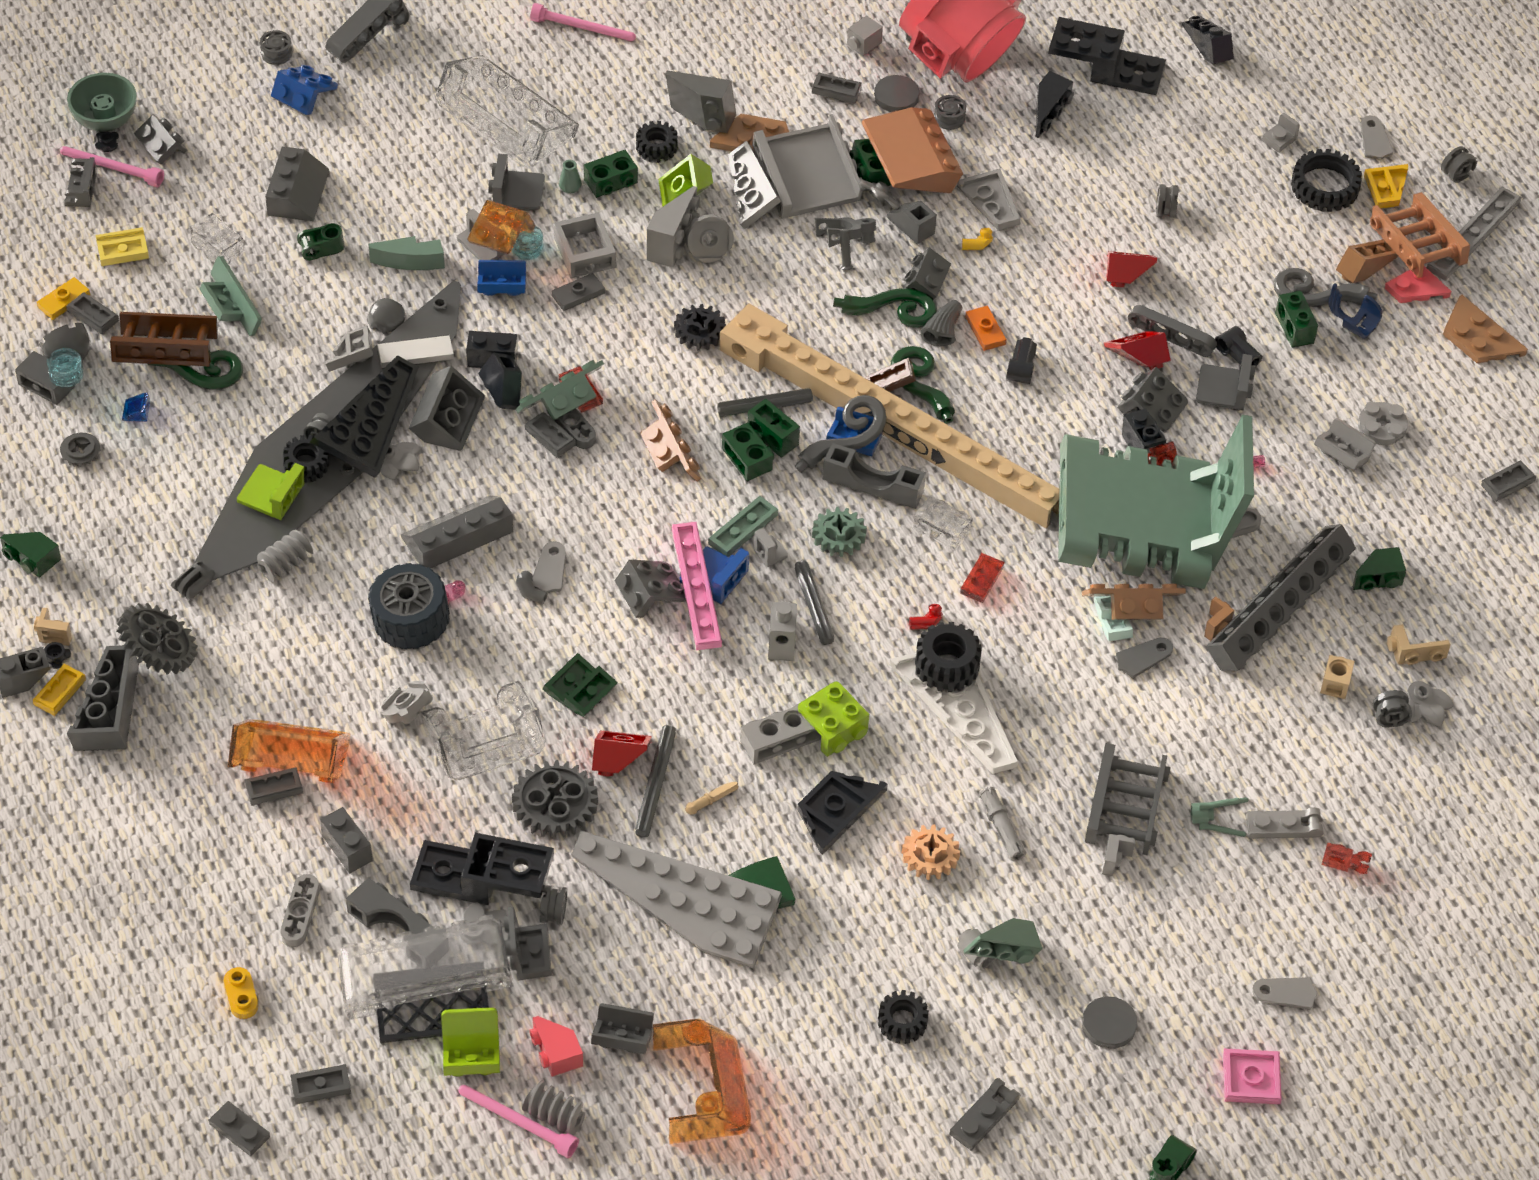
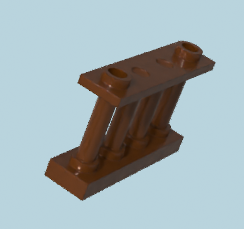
(162, 350)

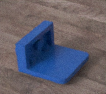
(300, 87)

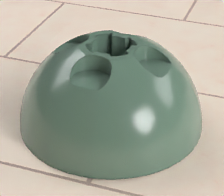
(102, 101)

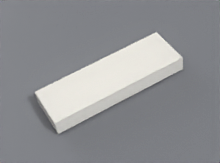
(417, 350)

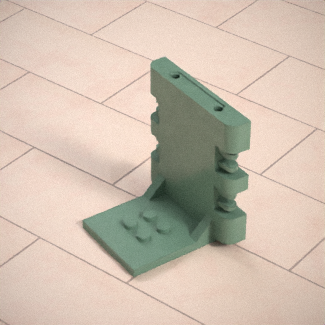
(1150, 511)

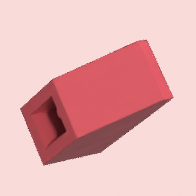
(558, 1046)

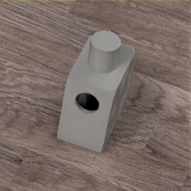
(782, 623)

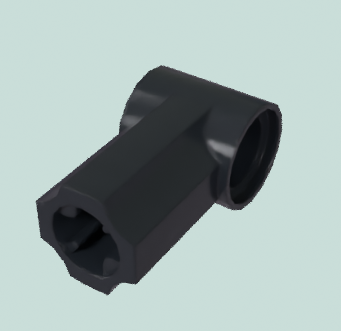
(1235, 344)
(1021, 365)

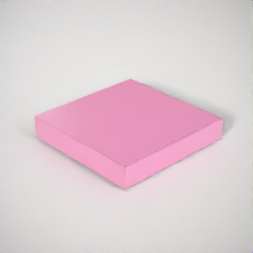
(1252, 1076)

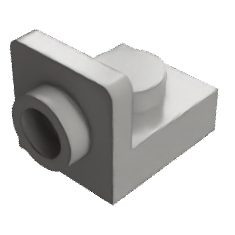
(1282, 134)
(768, 548)
(1116, 847)

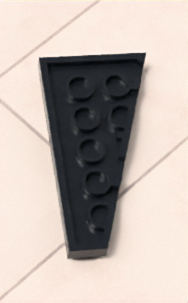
(368, 422)

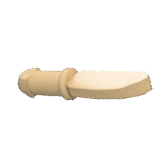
(709, 798)

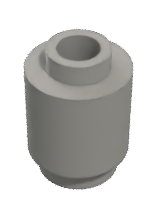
(964, 940)

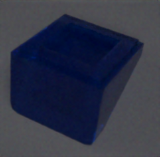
(137, 408)

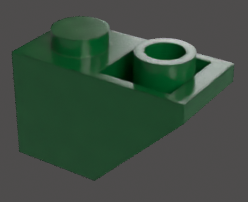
(32, 551)
(1381, 569)

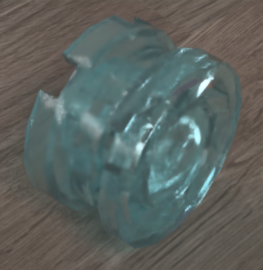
(529, 245)
(65, 366)

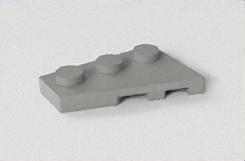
(992, 198)

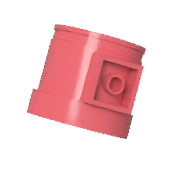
(961, 33)

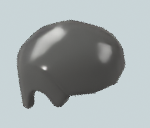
(386, 315)

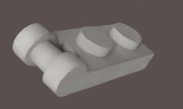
(1284, 824)

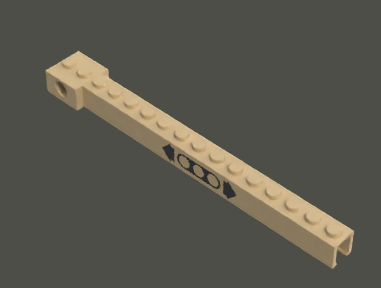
(763, 342)

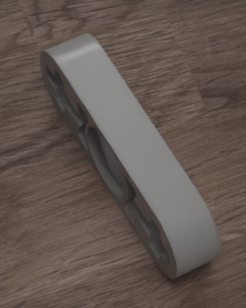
(303, 921)

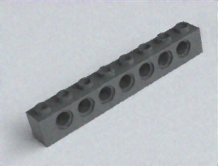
(1281, 598)

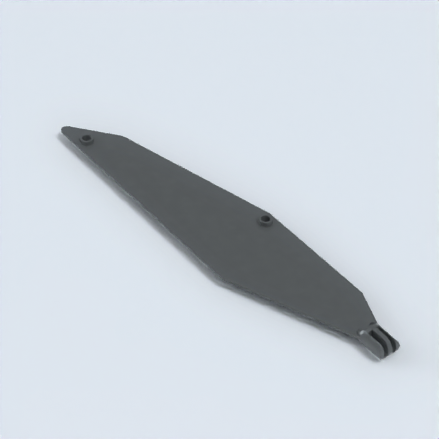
(245, 532)

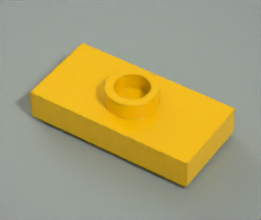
(55, 302)
(59, 689)

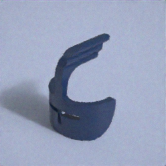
(1368, 309)

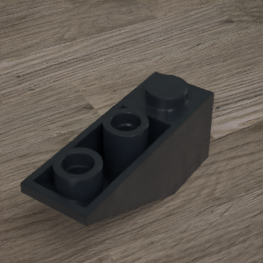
(1211, 40)
(1052, 95)

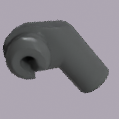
(527, 590)

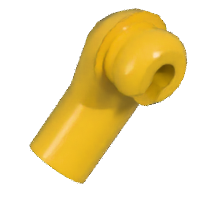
(980, 242)

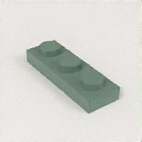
(743, 526)

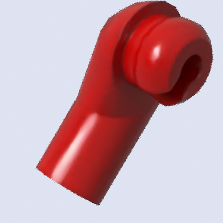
(931, 618)

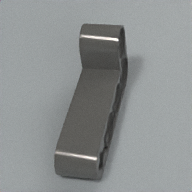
(365, 26)

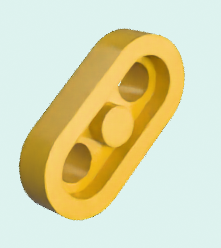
(239, 991)

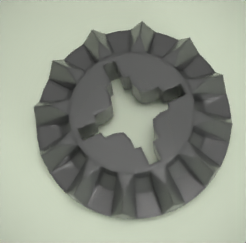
(85, 442)

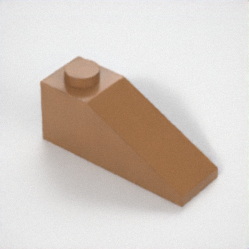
(1365, 260)

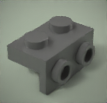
(159, 139)
(927, 273)
(623, 1028)

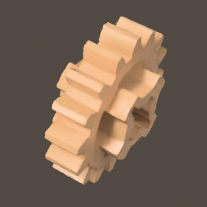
(917, 850)

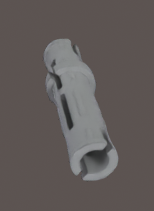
(998, 815)

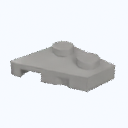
(354, 347)

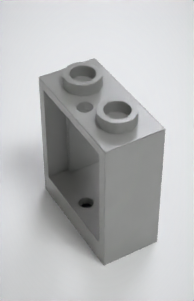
(580, 263)

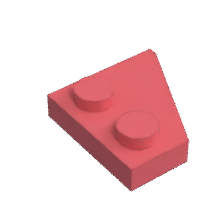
(1409, 287)

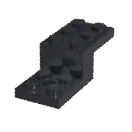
(1104, 49)
(482, 869)

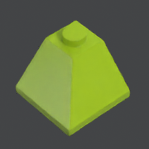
(683, 176)

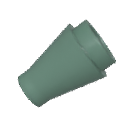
(570, 178)

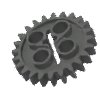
(157, 638)
(536, 788)

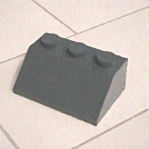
(296, 185)
(447, 410)

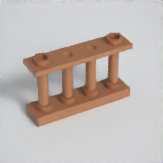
(1430, 220)

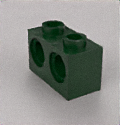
(867, 162)
(610, 173)
(1296, 319)
(774, 427)
(747, 451)

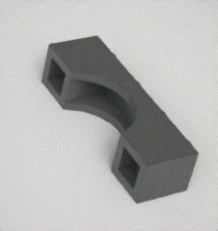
(847, 469)
(374, 905)

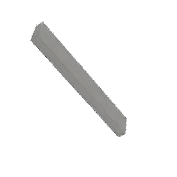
(1479, 228)

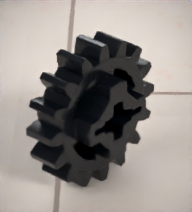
(699, 327)

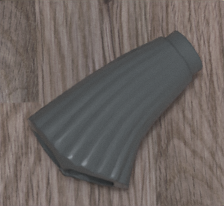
(940, 328)

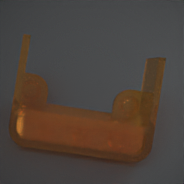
(288, 746)
(717, 1112)

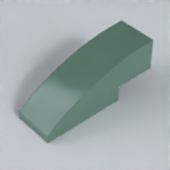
(407, 254)

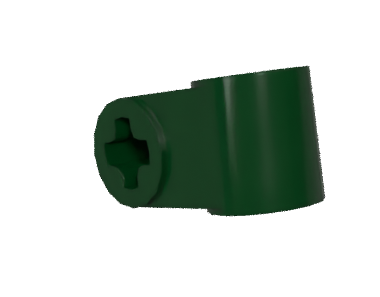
(323, 241)
(1172, 1159)

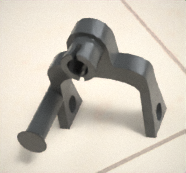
(846, 229)

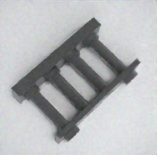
(1105, 783)

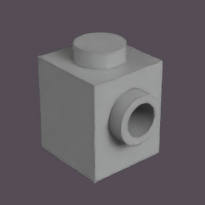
(864, 35)

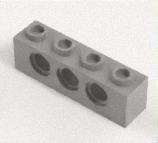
(784, 737)

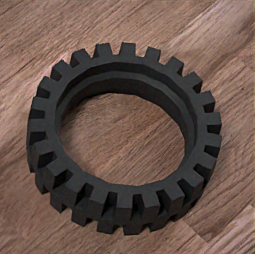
(1322, 198)

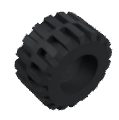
(948, 640)

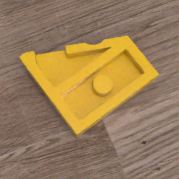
(1386, 184)

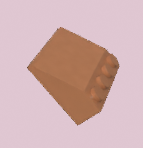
(913, 150)

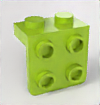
(835, 717)
(470, 1041)

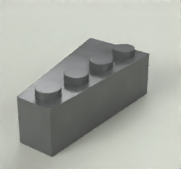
(108, 704)

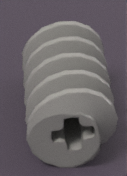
(283, 553)
(554, 1108)

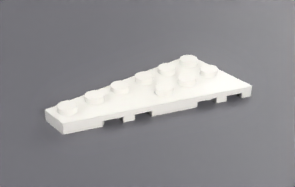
(965, 713)

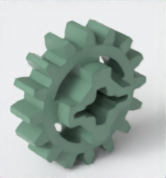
(828, 536)

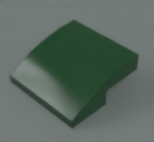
(579, 685)
(770, 875)

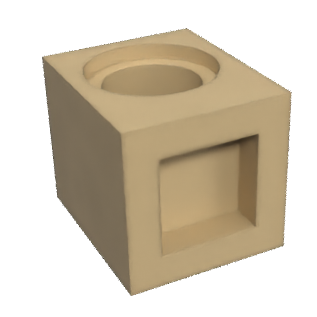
(1337, 676)

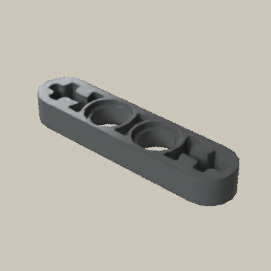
(1202, 345)

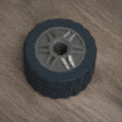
(409, 606)

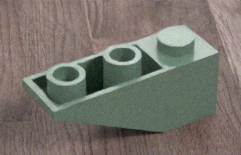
(1010, 941)

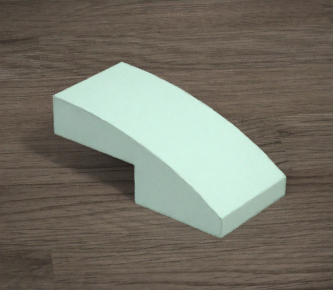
(1113, 629)

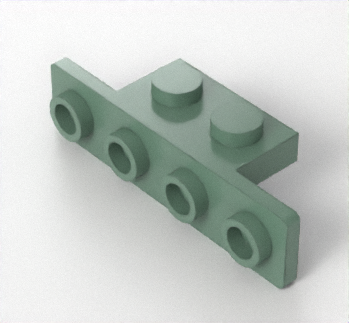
(229, 298)
(566, 395)

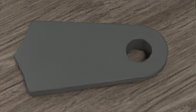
(1143, 656)

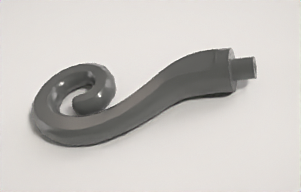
(1350, 292)
(817, 451)

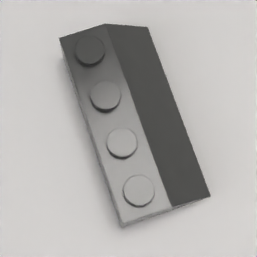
(459, 531)

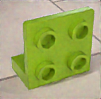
(272, 490)

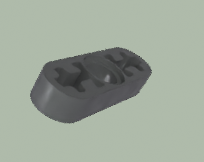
(573, 430)

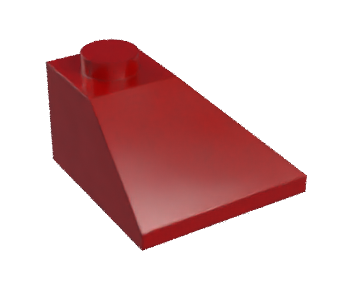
(1127, 267)
(1143, 348)
(617, 750)

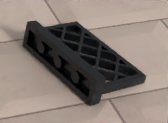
(428, 1033)

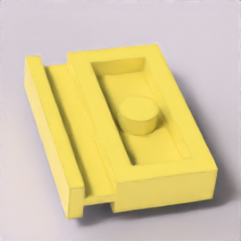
(122, 246)

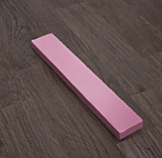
(696, 586)

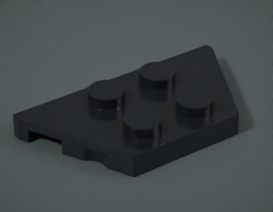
(836, 806)

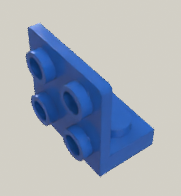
(724, 571)

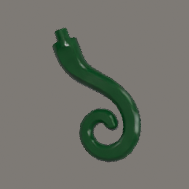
(863, 305)
(209, 382)
(938, 400)

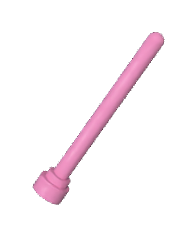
(539, 13)
(153, 176)
(564, 1143)

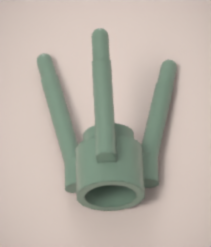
(1204, 812)

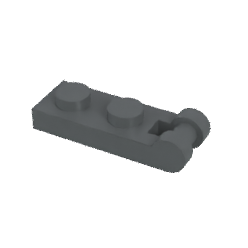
(984, 1114)

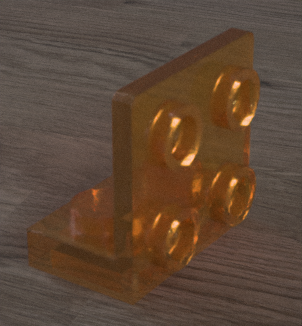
(500, 227)

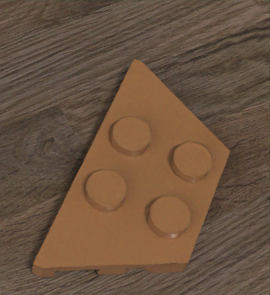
(743, 130)
(1479, 334)

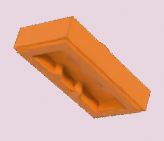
(985, 328)

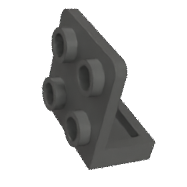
(515, 188)
(1225, 385)
(1157, 395)
(646, 582)
(527, 948)

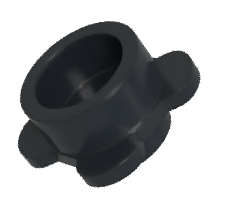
(106, 141)
(56, 648)

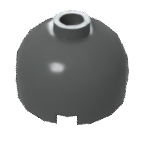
(65, 337)

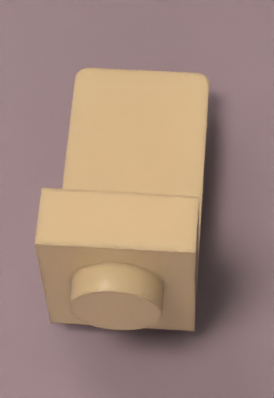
(1415, 653)

